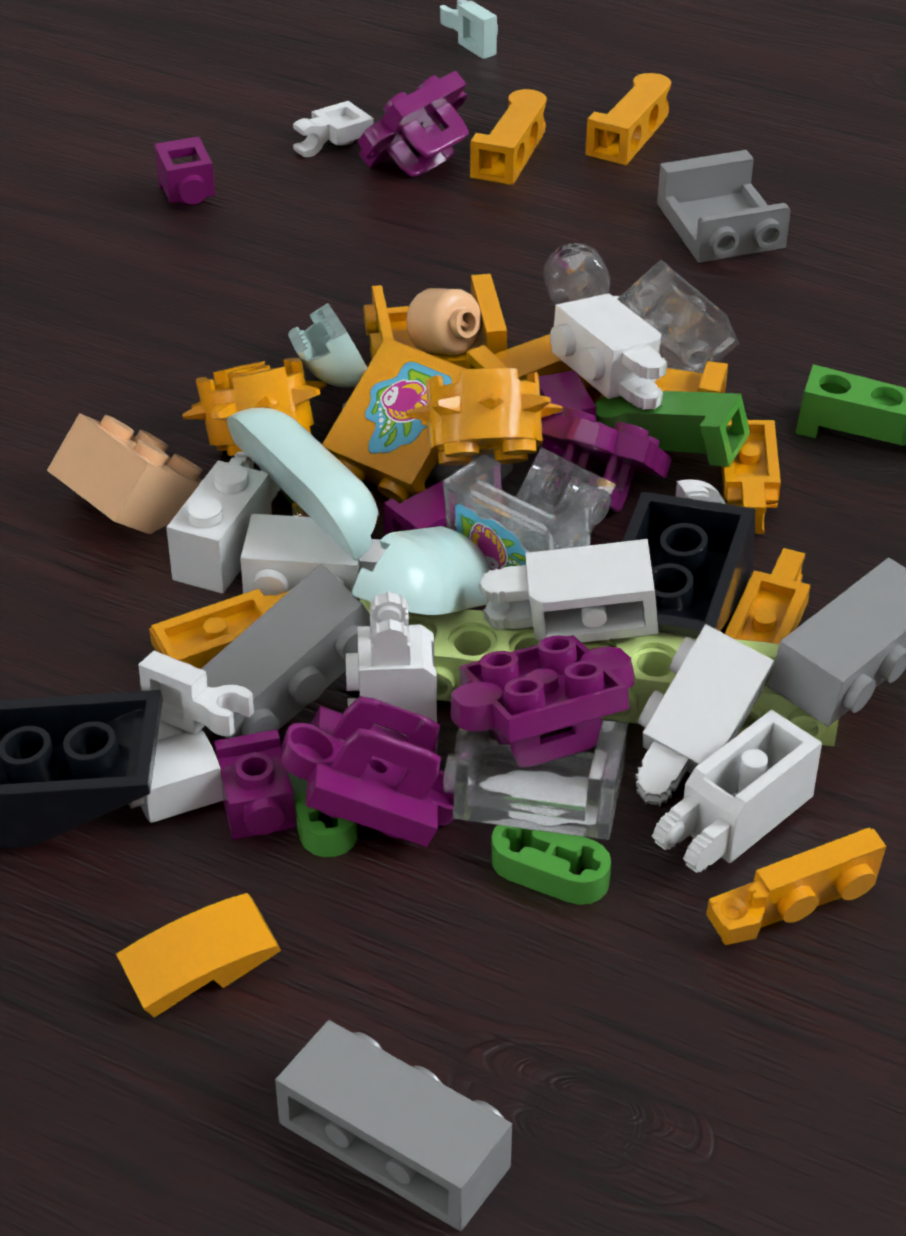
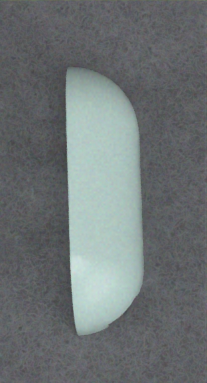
(328, 350)
(308, 475)
(430, 568)

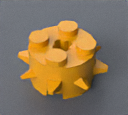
(252, 387)
(484, 416)

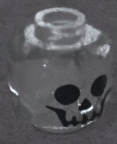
(575, 273)

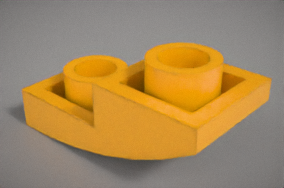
(193, 950)

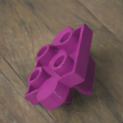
(415, 122)
(623, 449)
(542, 693)
(370, 771)

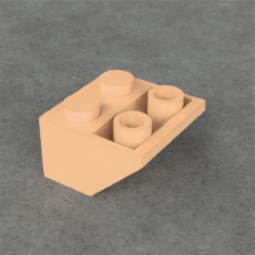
(124, 473)

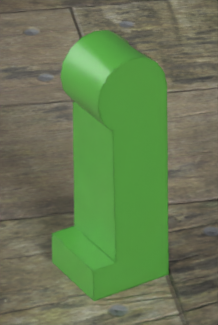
(852, 406)
(686, 422)

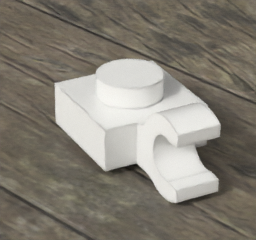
(337, 123)
(188, 699)

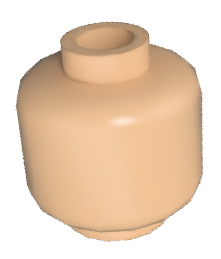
(444, 321)

